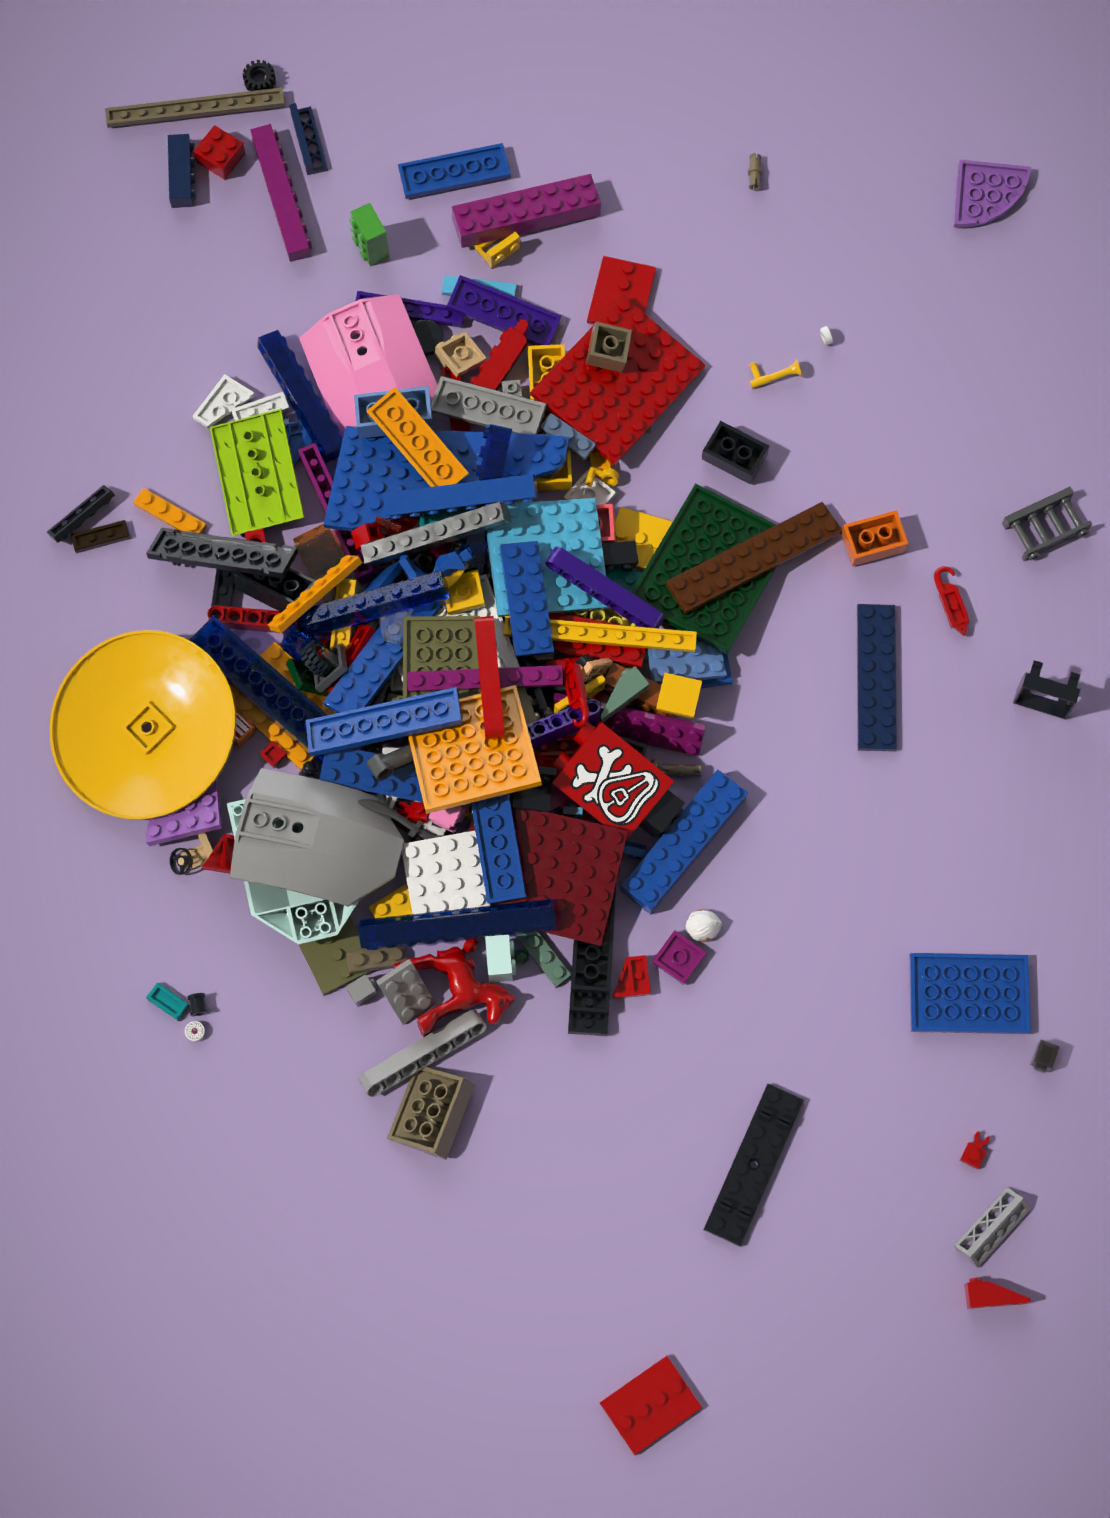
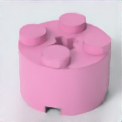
(449, 817)

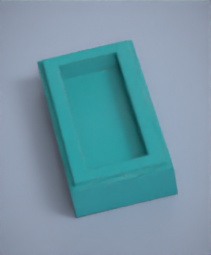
(167, 1001)

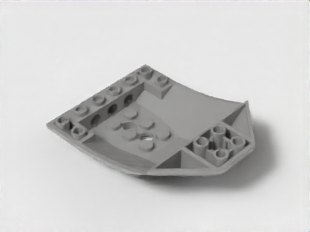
(336, 856)

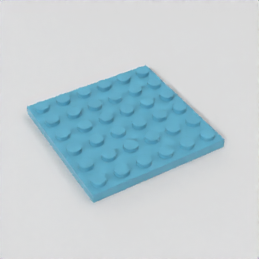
(552, 523)

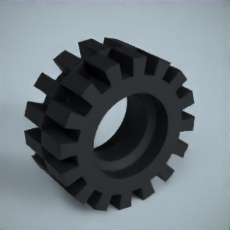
(257, 68)

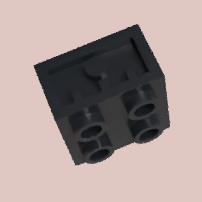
(538, 797)

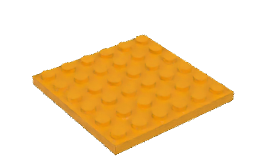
(462, 767)

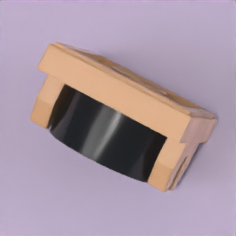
(593, 668)

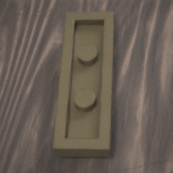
(374, 959)

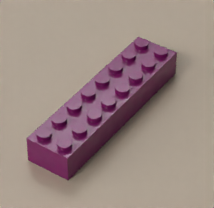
(526, 210)

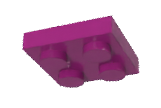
(679, 957)

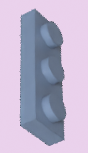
(578, 443)

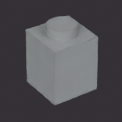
(362, 989)

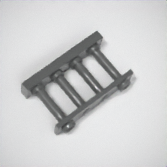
(1046, 505)

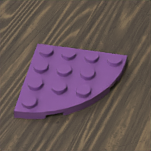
(987, 191)
(196, 818)

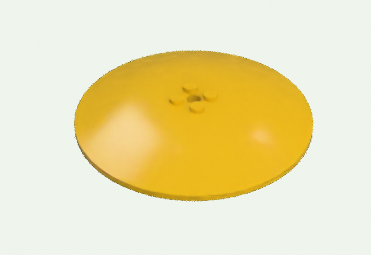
(102, 716)

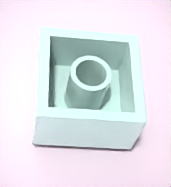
(499, 961)

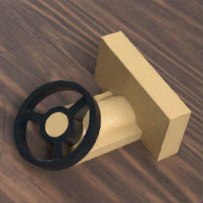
(193, 857)

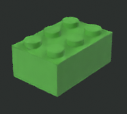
(369, 234)

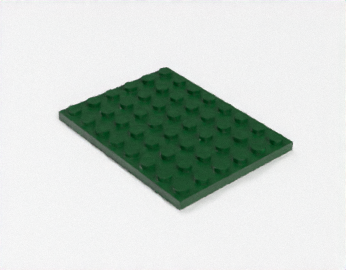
(698, 533)

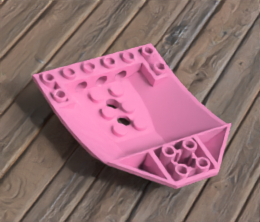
(391, 358)

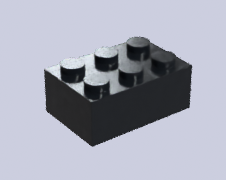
(735, 452)

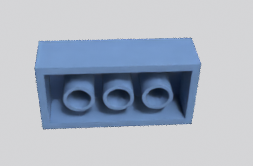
(417, 397)

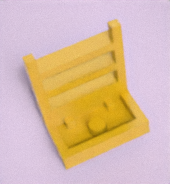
(500, 251)

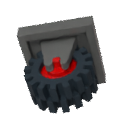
(325, 664)

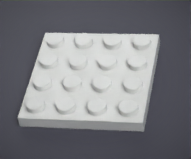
(444, 873)

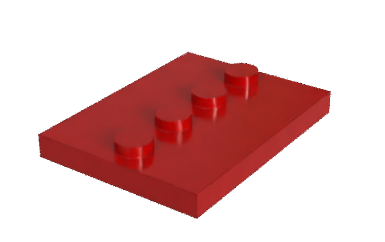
(617, 279)
(650, 1405)

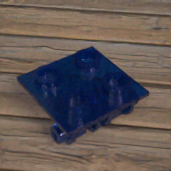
(294, 641)

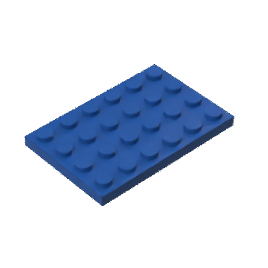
(969, 993)

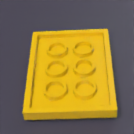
(644, 530)

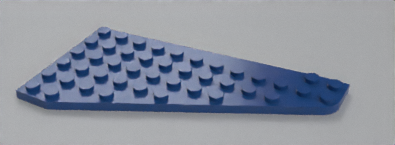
(377, 466)

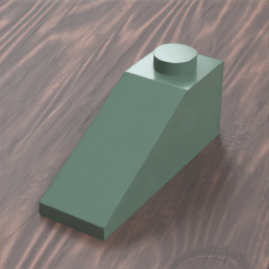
(628, 688)

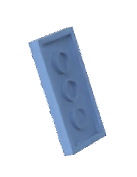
(702, 665)

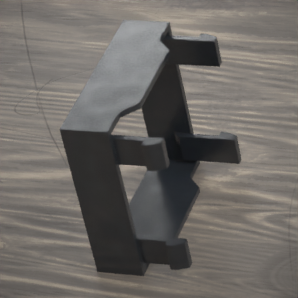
(1063, 692)

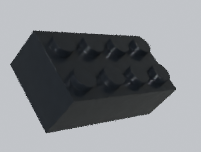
(272, 590)

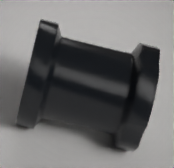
(197, 1004)

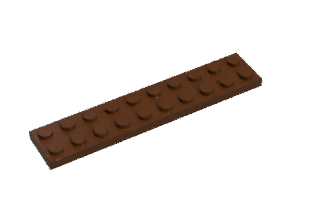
(753, 558)

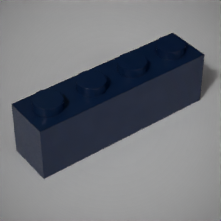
(180, 170)

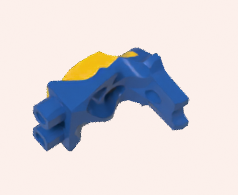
(450, 564)

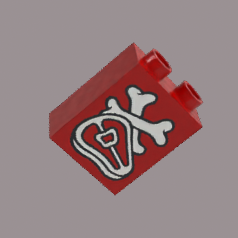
(610, 778)

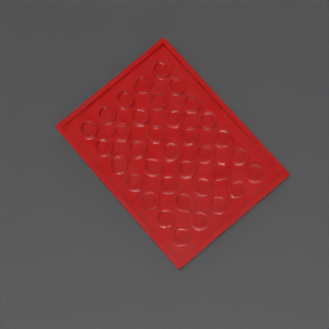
(613, 405)

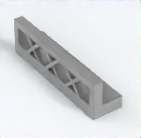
(996, 1228)

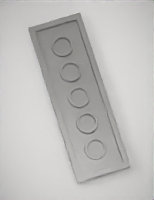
(487, 406)

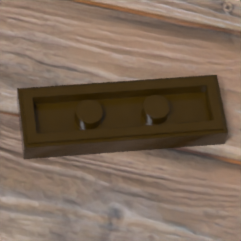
(100, 536)

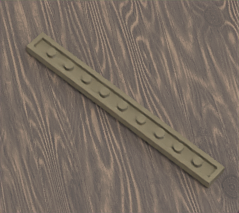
(194, 107)

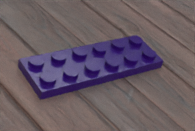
(502, 310)

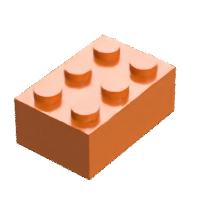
(874, 538)

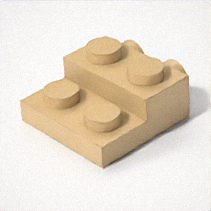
(459, 354)

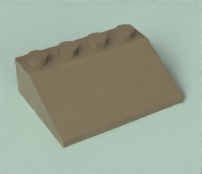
(431, 1112)

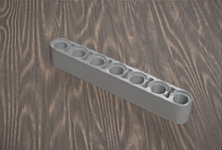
(422, 1053)

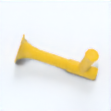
(758, 381)

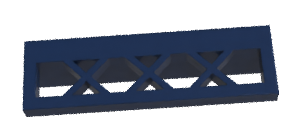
(302, 139)

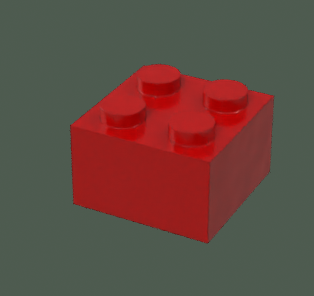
(219, 152)

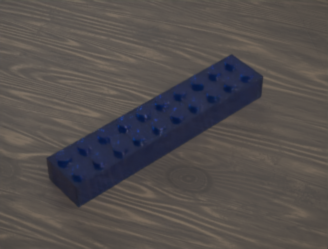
(259, 681)

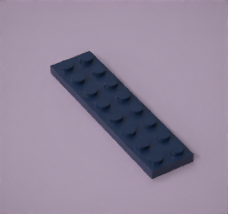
(876, 678)

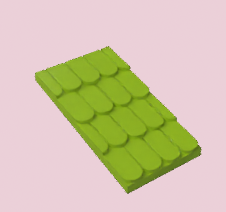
(257, 472)

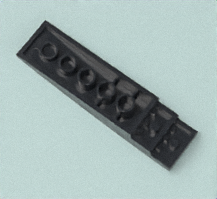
(591, 984)

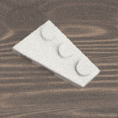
(223, 398)

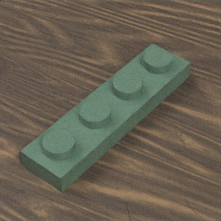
(544, 957)

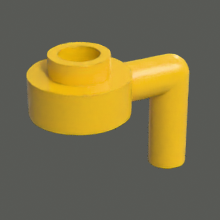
(608, 476)

